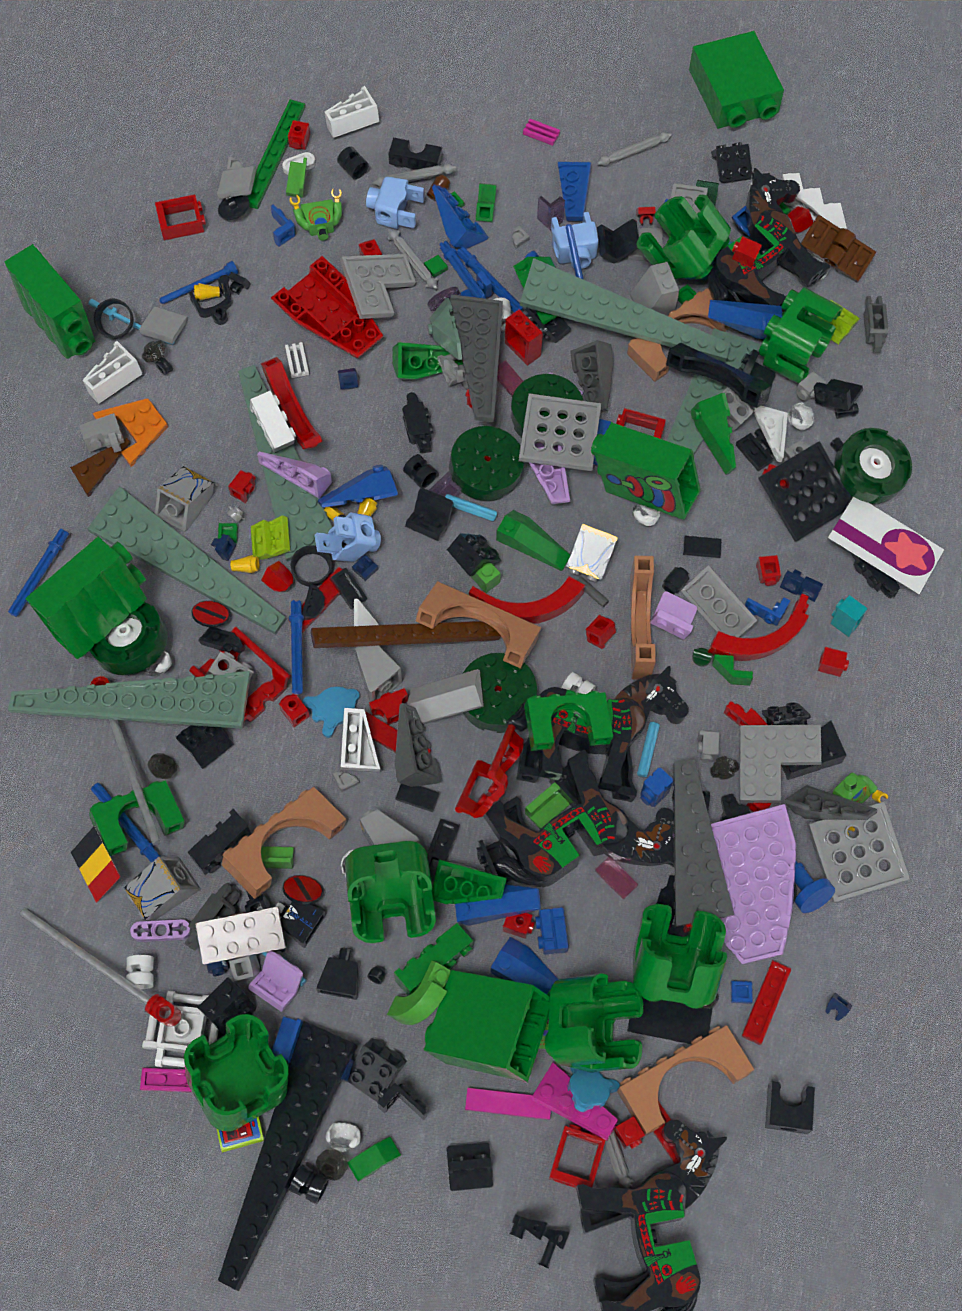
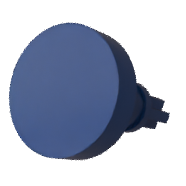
(813, 893)

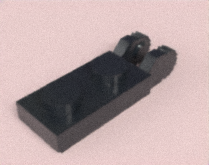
(442, 841)

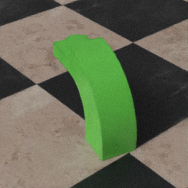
(424, 999)

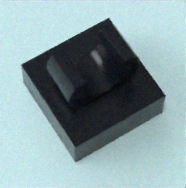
(238, 282)

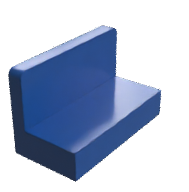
(287, 1038)

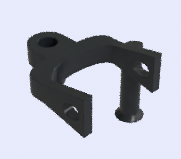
(218, 311)
(539, 1229)

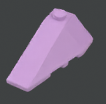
(303, 474)
(552, 479)

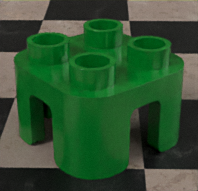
(692, 237)
(798, 333)
(386, 884)
(677, 966)
(583, 1021)
(236, 1074)

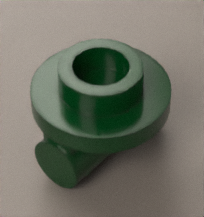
(701, 657)

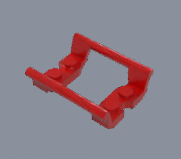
(267, 691)
(496, 771)

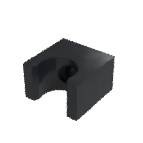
(789, 1118)

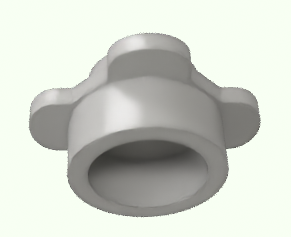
(235, 513)

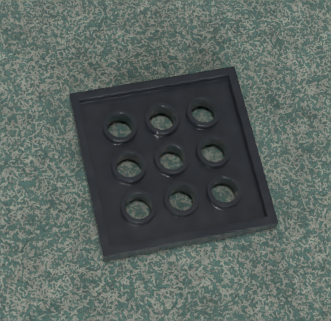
(780, 496)

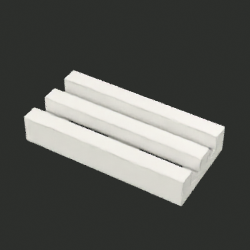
(294, 348)

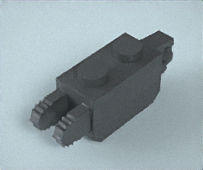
(875, 322)
(214, 908)

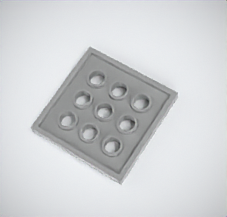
(552, 422)
(858, 884)

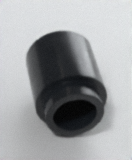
(675, 580)

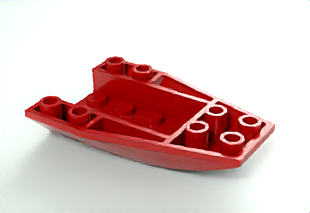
(328, 309)

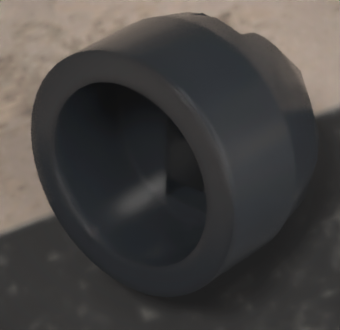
(376, 975)

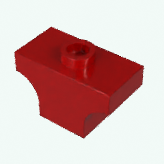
(388, 705)

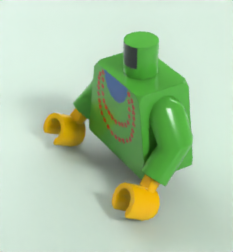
(319, 216)
(858, 789)

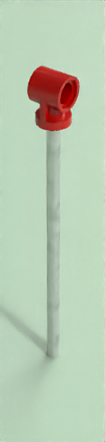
(101, 680)
(155, 1005)

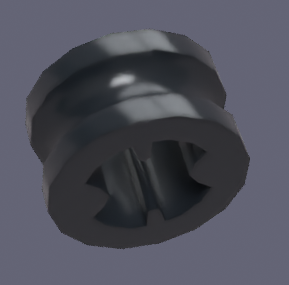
(163, 366)

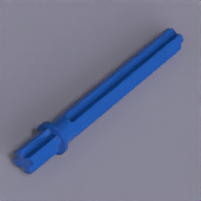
(451, 255)
(471, 261)
(52, 550)
(296, 646)
(146, 848)

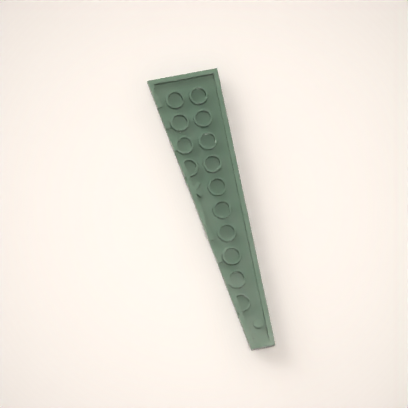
(579, 300)
(684, 429)
(300, 507)
(168, 551)
(184, 701)

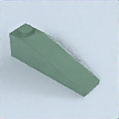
(444, 329)

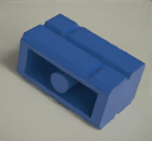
(656, 787)
(552, 930)

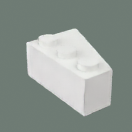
(352, 114)
(112, 373)
(272, 421)
(357, 744)

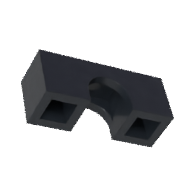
(400, 155)

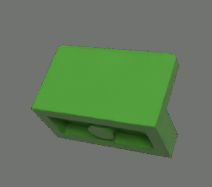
(296, 178)
(546, 806)
(277, 857)

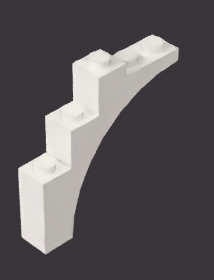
(812, 200)

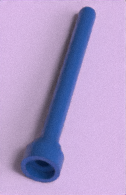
(574, 253)
(230, 267)

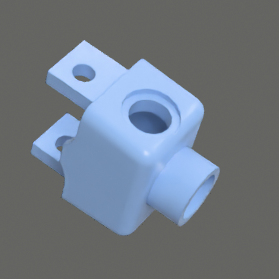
(391, 202)
(585, 238)
(354, 530)

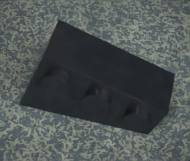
(831, 754)
(210, 849)

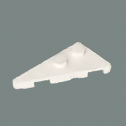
(773, 425)

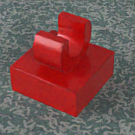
(645, 212)

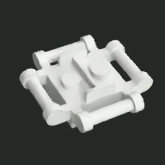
(181, 1035)

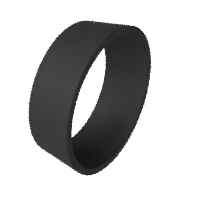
(98, 313)
(311, 549)

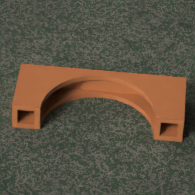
(650, 354)
(640, 596)
(448, 602)
(308, 811)
(717, 1049)

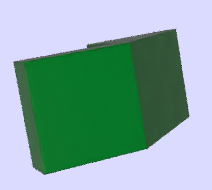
(486, 202)
(725, 664)
(373, 1159)

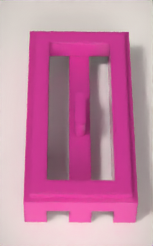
(542, 130)

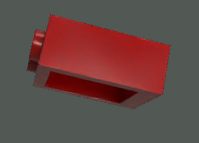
(180, 205)
(523, 338)
(642, 420)
(570, 1180)

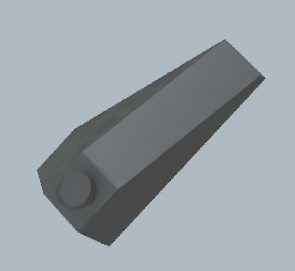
(594, 369)
(412, 761)
(821, 805)

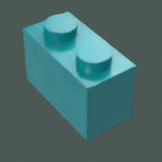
(848, 615)

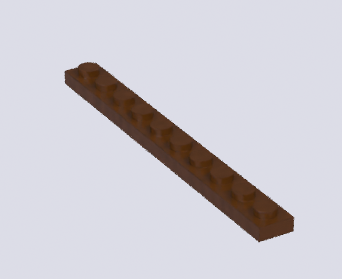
(402, 634)

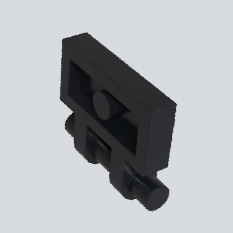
(754, 450)

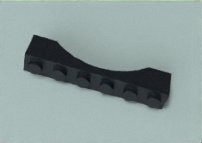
(747, 387)

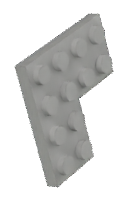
(369, 278)
(766, 749)

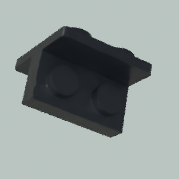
(787, 715)
(469, 1166)

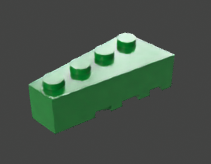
(449, 948)

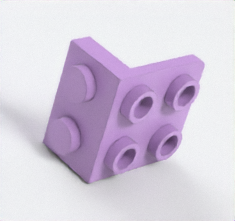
(674, 615)
(277, 981)

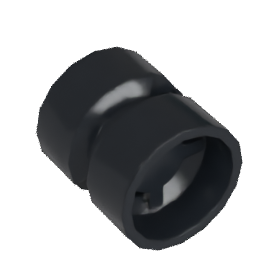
(352, 162)
(422, 472)
(309, 1184)

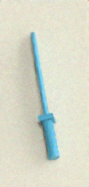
(113, 314)

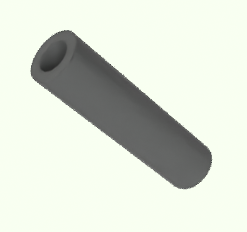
(593, 593)

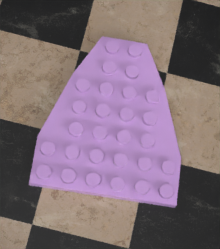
(760, 874)

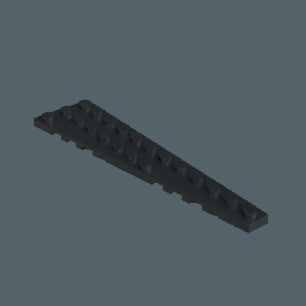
(312, 1081)

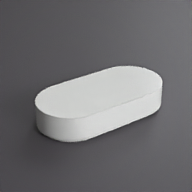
(299, 158)

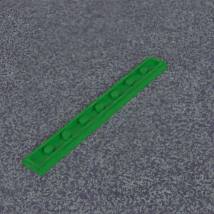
(274, 152)

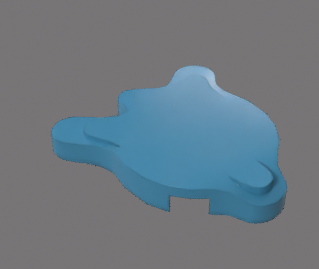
(330, 707)
(590, 1089)

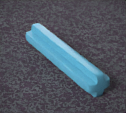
(472, 508)
(648, 749)

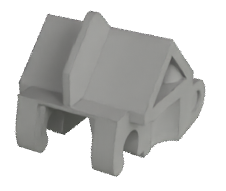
(451, 371)

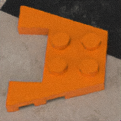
(141, 422)

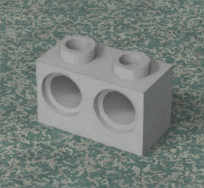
(738, 409)
(233, 665)

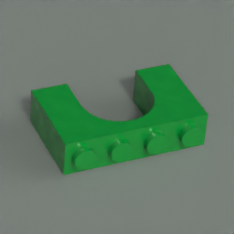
(589, 706)
(159, 801)

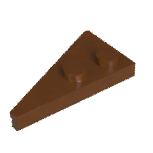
(94, 468)

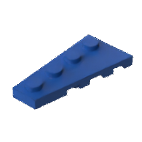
(574, 185)

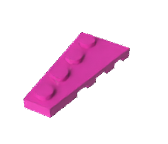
(555, 1096)

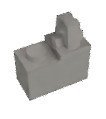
(102, 433)

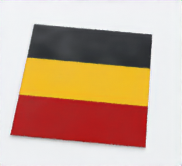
(95, 864)

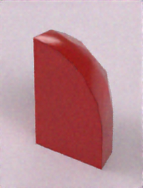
(800, 219)
(277, 577)

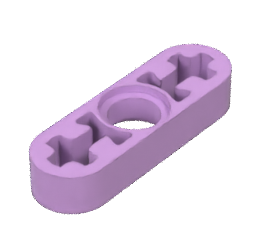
(145, 937)

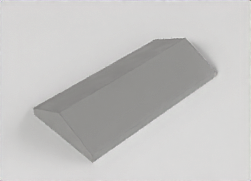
(719, 604)
(447, 697)

